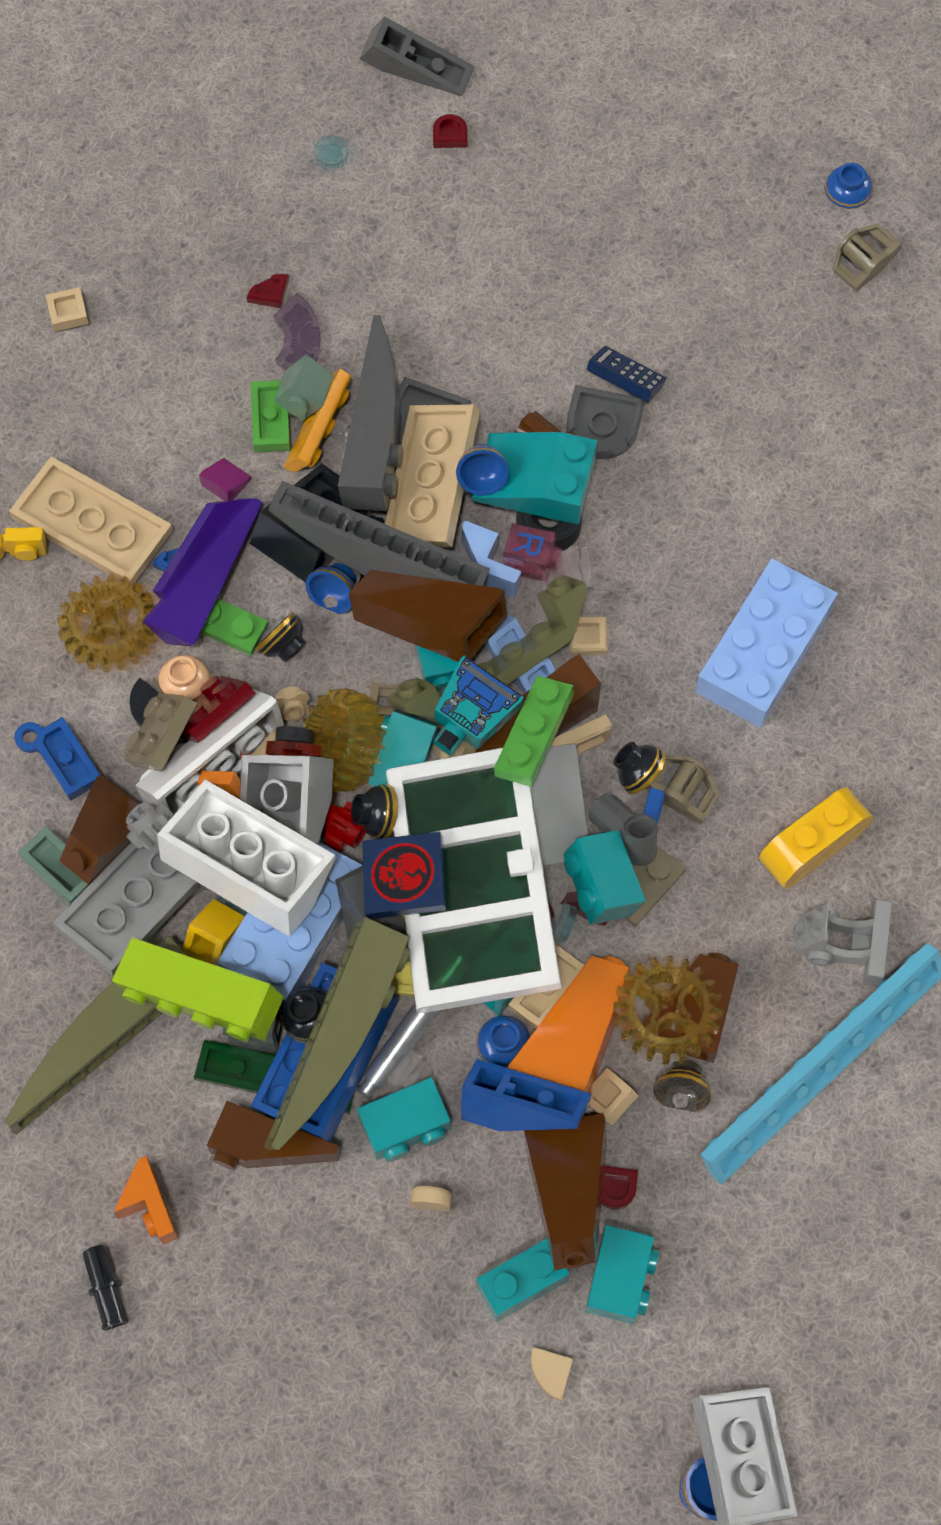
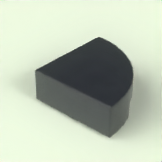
(139, 698)

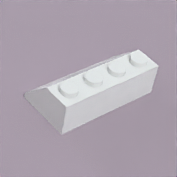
(216, 752)
(245, 857)

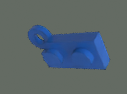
(61, 754)

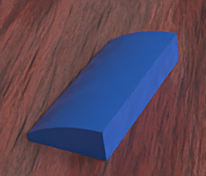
(330, 1112)

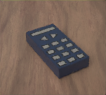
(626, 373)

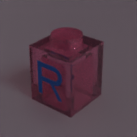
(531, 552)

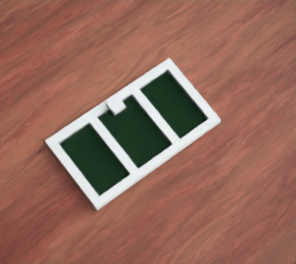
(497, 914)

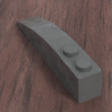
(374, 431)
(366, 542)

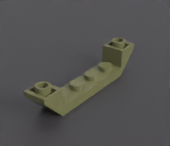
(562, 606)

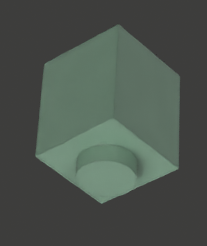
(304, 387)

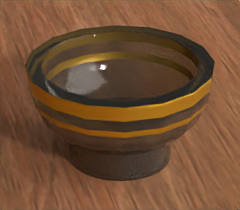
(683, 1079)

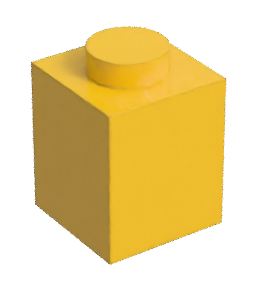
(211, 932)

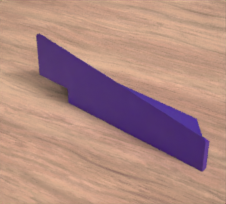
(200, 570)

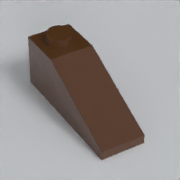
(242, 1136)

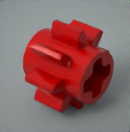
(340, 828)

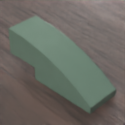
(43, 857)

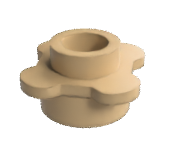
(292, 703)

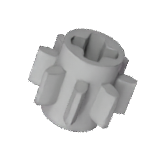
(146, 822)

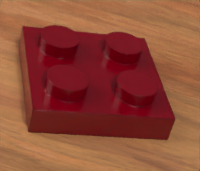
(215, 704)

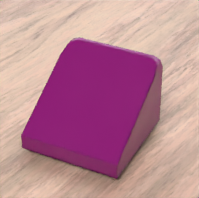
(224, 479)

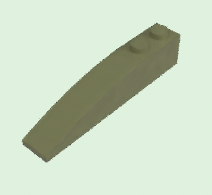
(343, 1022)
(85, 1045)

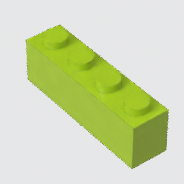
(198, 990)

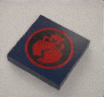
(404, 875)

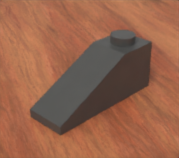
(412, 57)

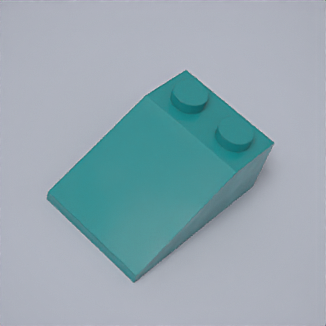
(546, 473)

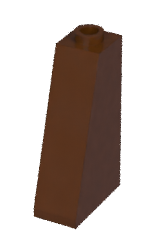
(430, 612)
(582, 705)
(569, 1187)

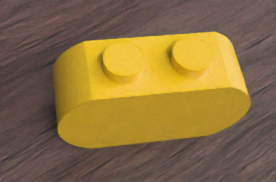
(815, 837)

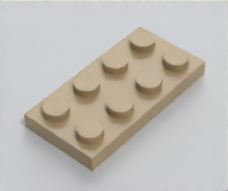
(427, 484)
(91, 520)

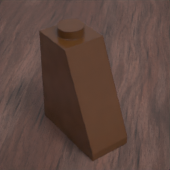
(98, 831)
(723, 973)

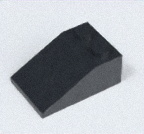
(286, 545)

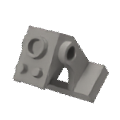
(867, 945)

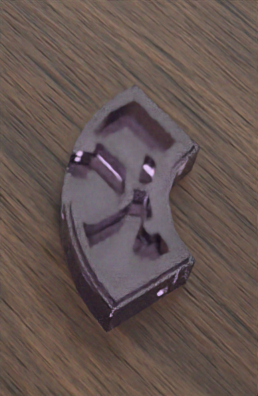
(299, 330)

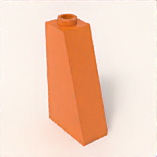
(577, 1029)

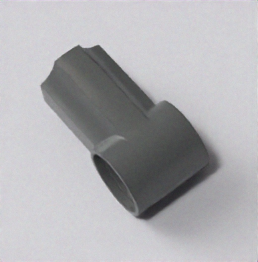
(636, 830)

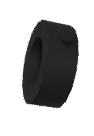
(294, 734)

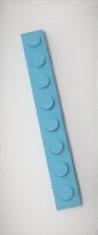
(822, 1064)

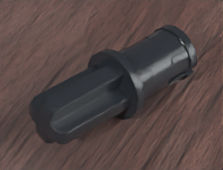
(104, 1287)

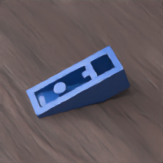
(518, 1101)

